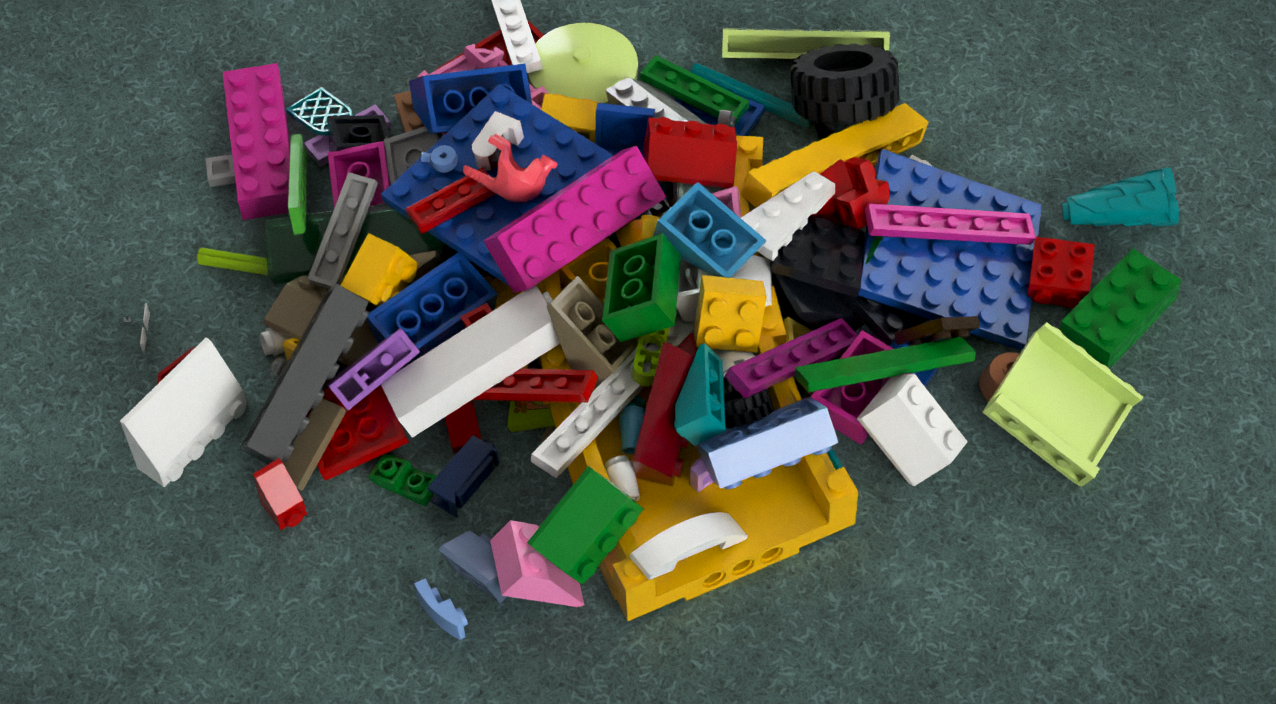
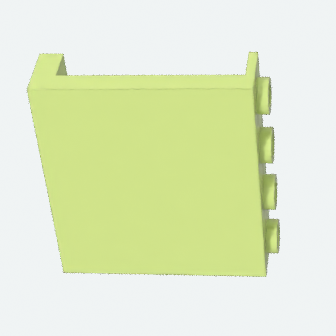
(1062, 404)

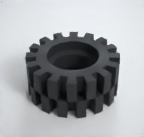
(745, 410)

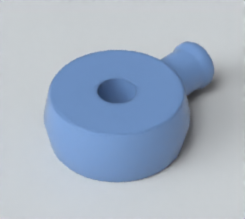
(442, 158)

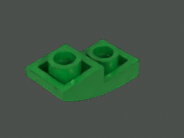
(400, 477)

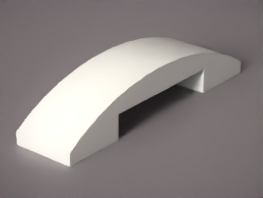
(684, 540)

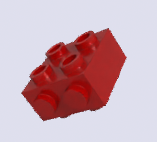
(1060, 271)

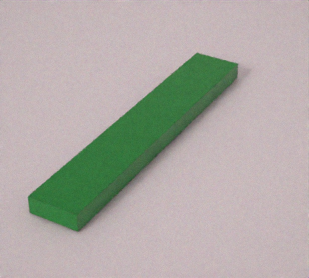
(884, 364)

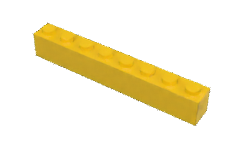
(893, 132)

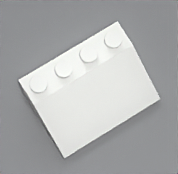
(183, 414)

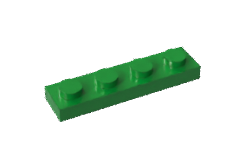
(692, 88)

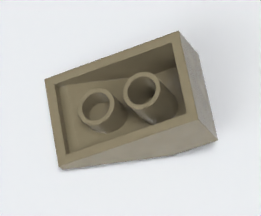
(583, 334)

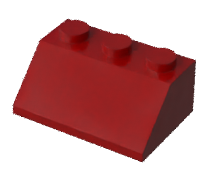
(690, 152)

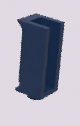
(464, 474)

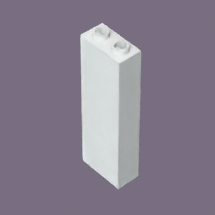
(472, 361)

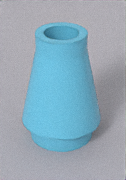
(630, 425)

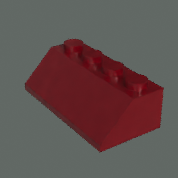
(659, 443)

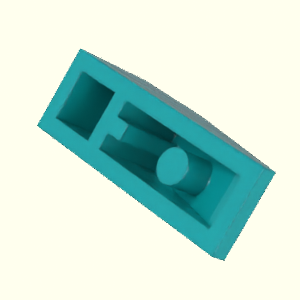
(701, 400)

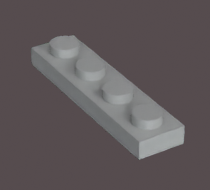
(342, 230)

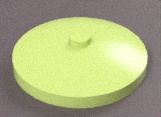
(584, 61)

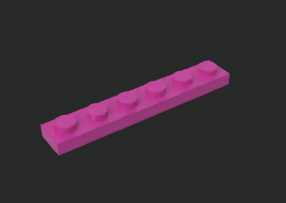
(949, 224)

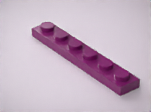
(780, 362)

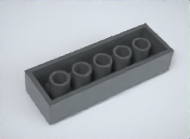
(304, 375)

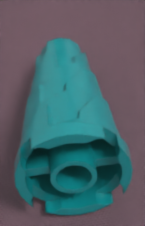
(1130, 202)

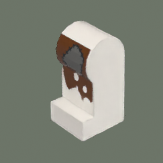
(487, 154)

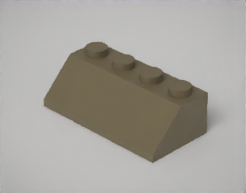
(296, 308)

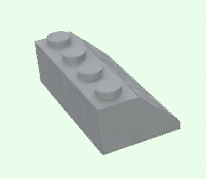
(640, 94)

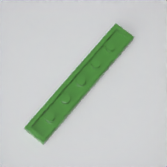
(297, 184)

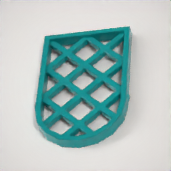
(311, 99)

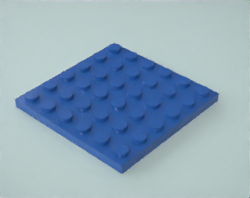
(541, 137)
(951, 275)

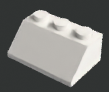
(911, 428)

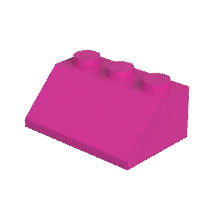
(362, 160)

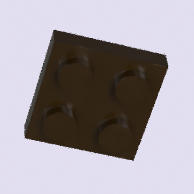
(938, 330)

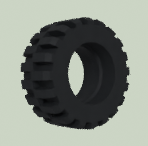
(844, 84)

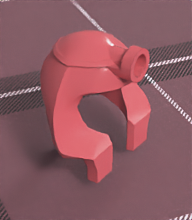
(512, 181)

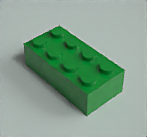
(1121, 308)

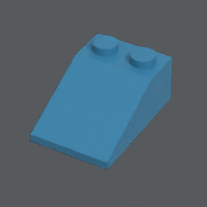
(709, 233)

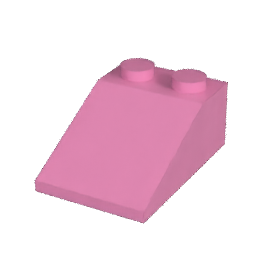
(528, 573)

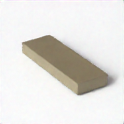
(313, 441)

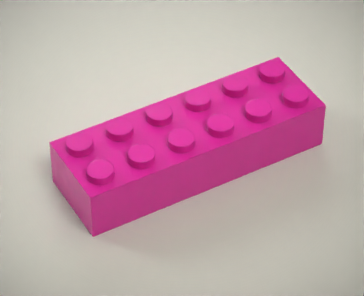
(258, 139)
(574, 219)

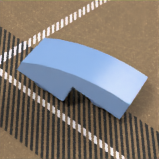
(440, 611)

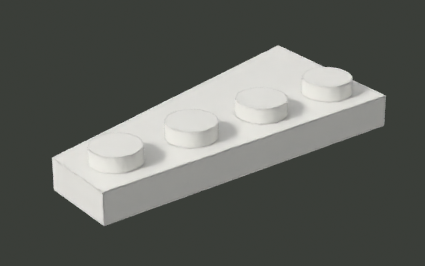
(789, 211)

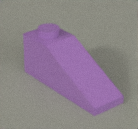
(373, 368)

